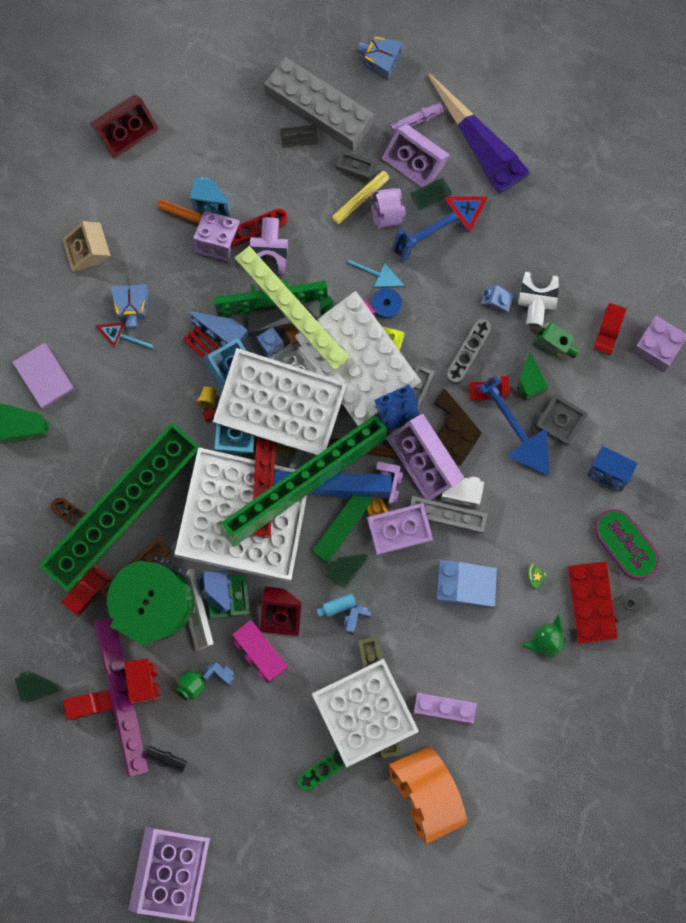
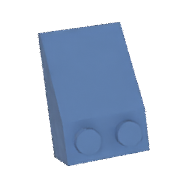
(466, 584)

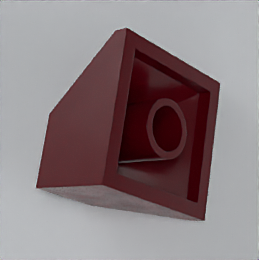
(280, 612)

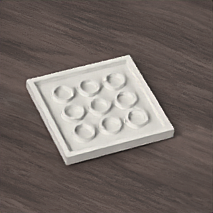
(365, 713)

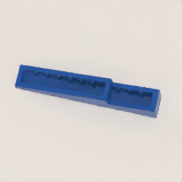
(348, 484)

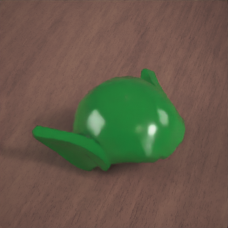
(548, 639)

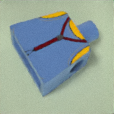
(381, 55)
(130, 303)

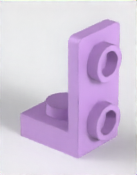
(394, 471)

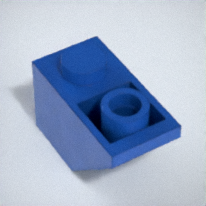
(214, 589)

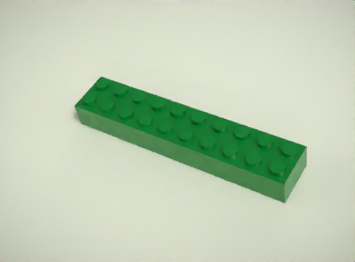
(120, 507)

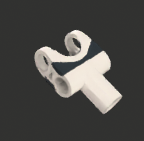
(537, 300)

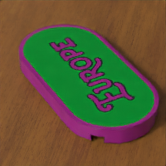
(626, 544)

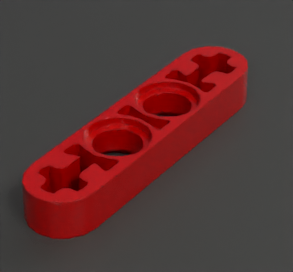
(252, 225)

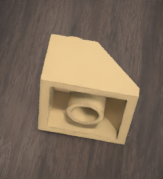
(86, 246)

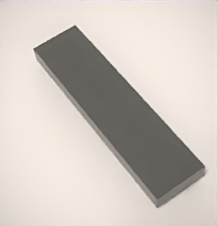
(263, 321)

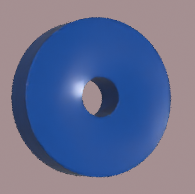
(392, 297)

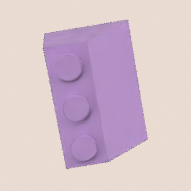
(415, 156)

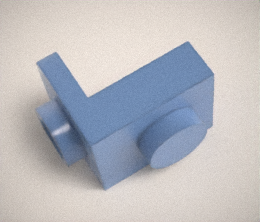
(497, 298)
(350, 621)
(225, 673)

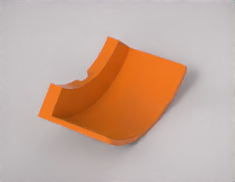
(432, 794)

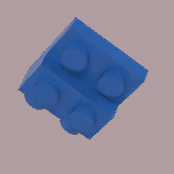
(397, 407)

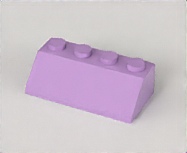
(425, 457)

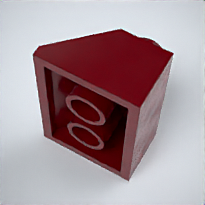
(124, 125)

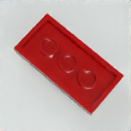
(592, 602)

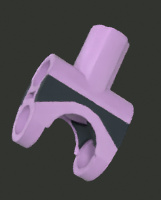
(270, 244)

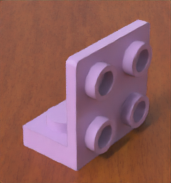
(215, 236)

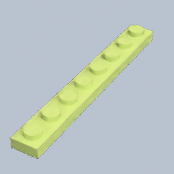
(292, 308)

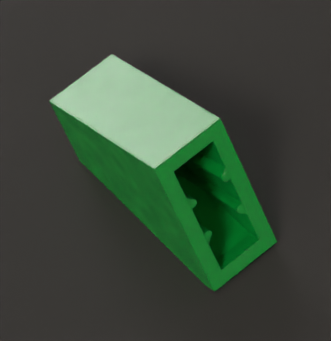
(21, 424)

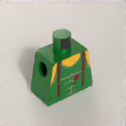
(555, 341)

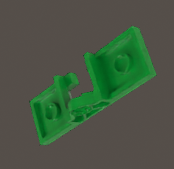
(257, 300)

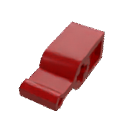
(609, 328)
(86, 591)
(87, 705)

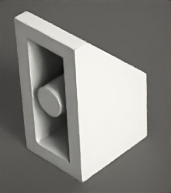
(465, 492)

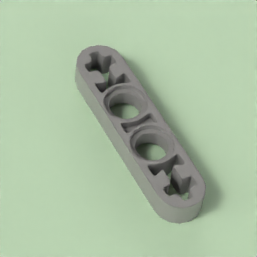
(468, 351)

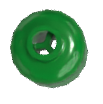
(190, 685)

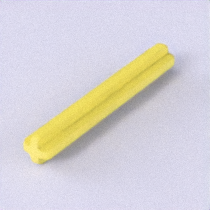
(360, 197)

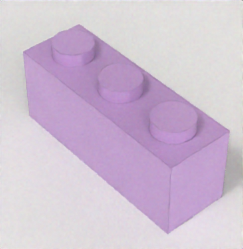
(445, 708)

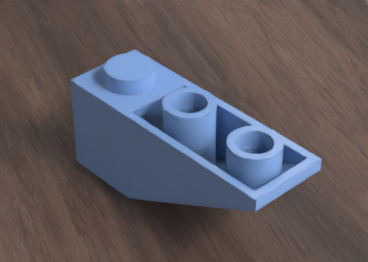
(219, 327)

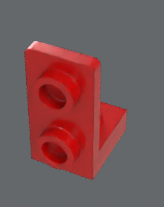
(503, 388)

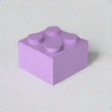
(660, 343)

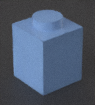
(270, 342)

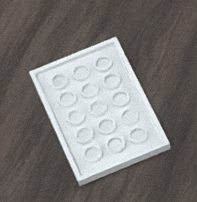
(374, 360)
(279, 402)

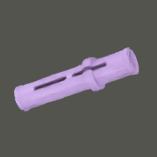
(416, 118)

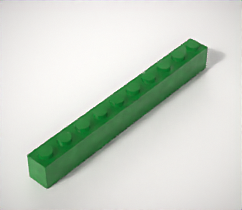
(303, 481)

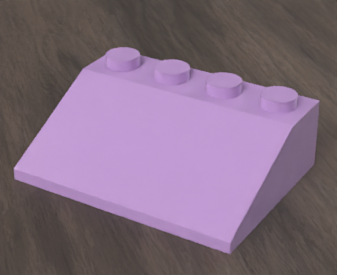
(169, 874)

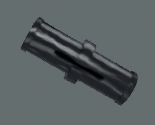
(166, 759)

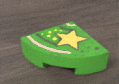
(535, 575)

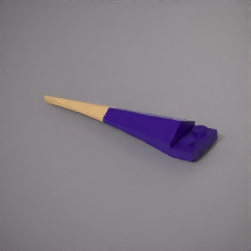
(494, 156)

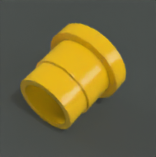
(207, 398)

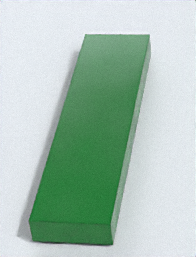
(342, 527)

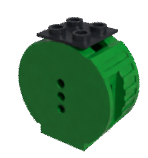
(150, 600)

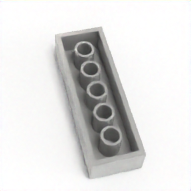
(319, 103)

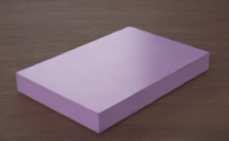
(43, 375)
(400, 529)

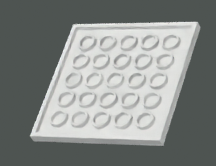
(216, 491)

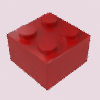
(142, 681)

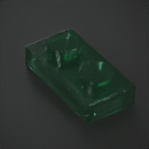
(430, 194)

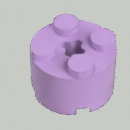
(387, 207)

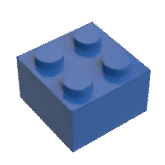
(612, 469)

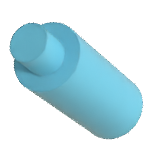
(337, 606)

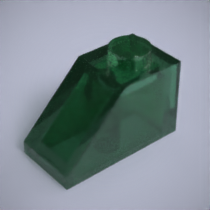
(345, 569)
(33, 686)

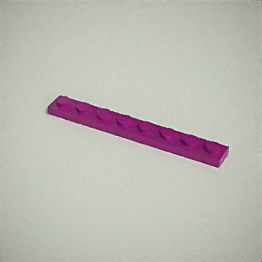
(123, 710)

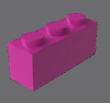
(259, 652)

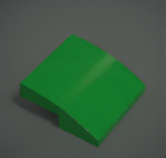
(240, 601)

